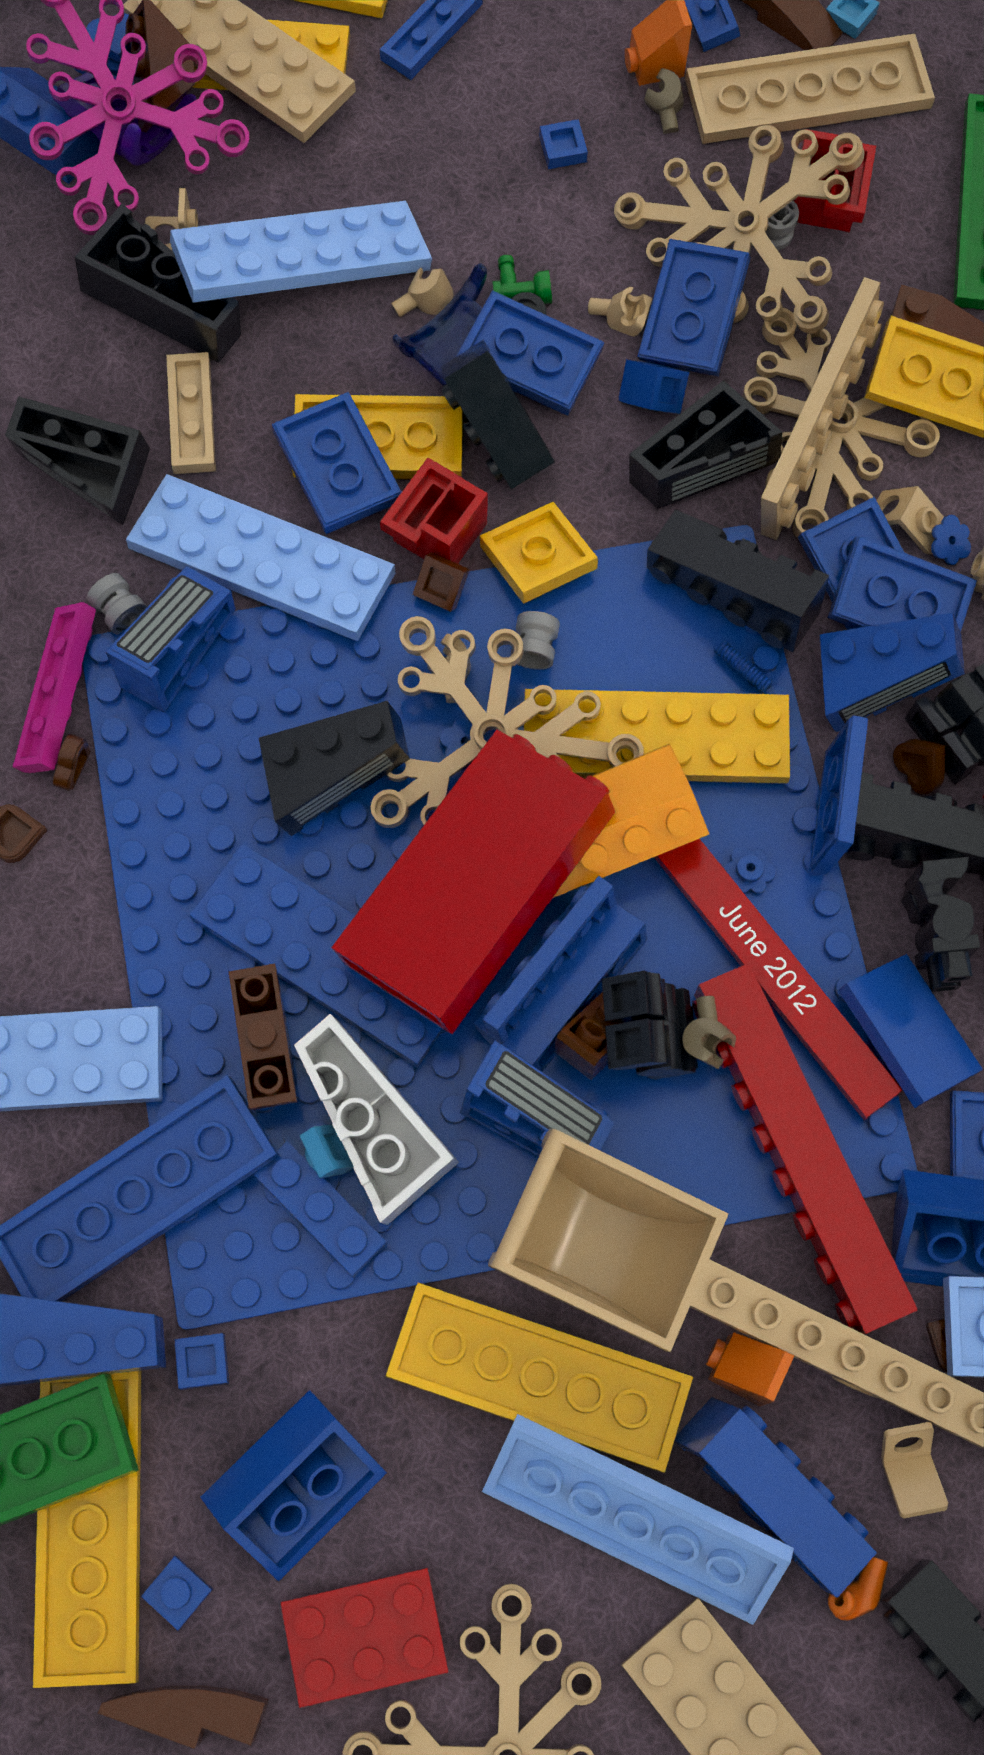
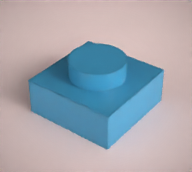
(853, 15)
(325, 1151)

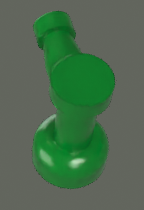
(510, 287)

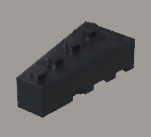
(916, 828)

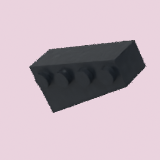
(141, 278)
(737, 579)
(946, 1630)

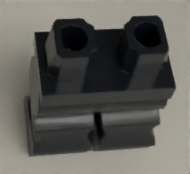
(940, 720)
(944, 923)
(656, 1027)

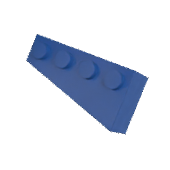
(71, 1340)
(777, 1493)

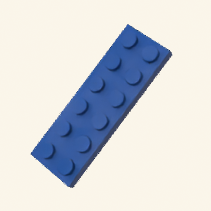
(294, 926)
(134, 1194)

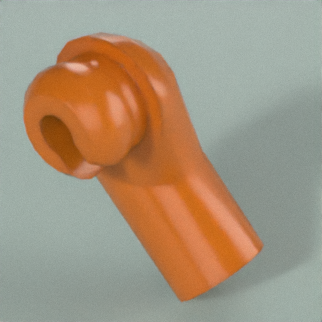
(862, 1594)

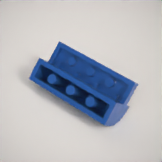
(562, 974)

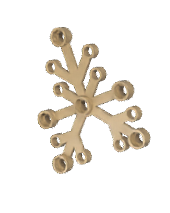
(803, 182)
(805, 368)
(449, 679)
(509, 1672)

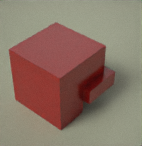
(840, 216)
(437, 513)

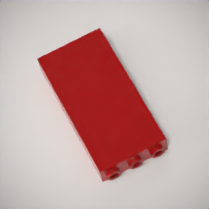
(475, 879)

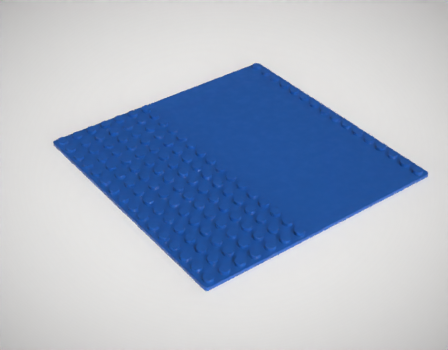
(194, 787)

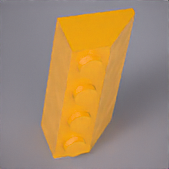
(651, 817)

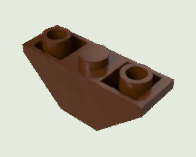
(161, 44)
(263, 1037)
(584, 1039)

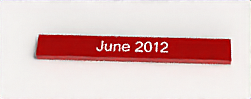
(781, 977)

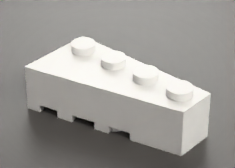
(381, 1132)

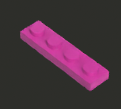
(54, 688)

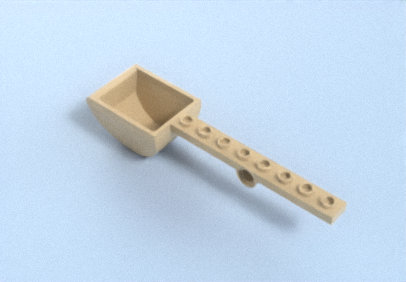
(642, 1257)

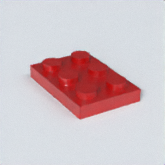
(363, 1637)

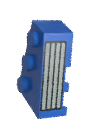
(170, 637)
(887, 663)
(526, 1103)

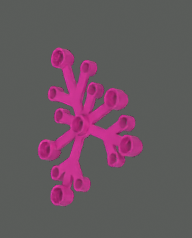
(93, 58)

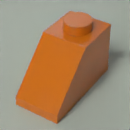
(660, 42)
(748, 1368)

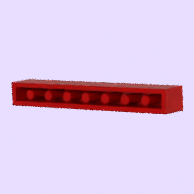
(806, 1157)

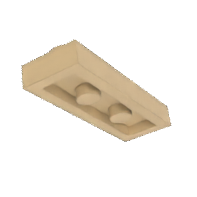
(191, 413)

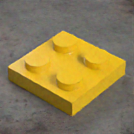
(538, 552)

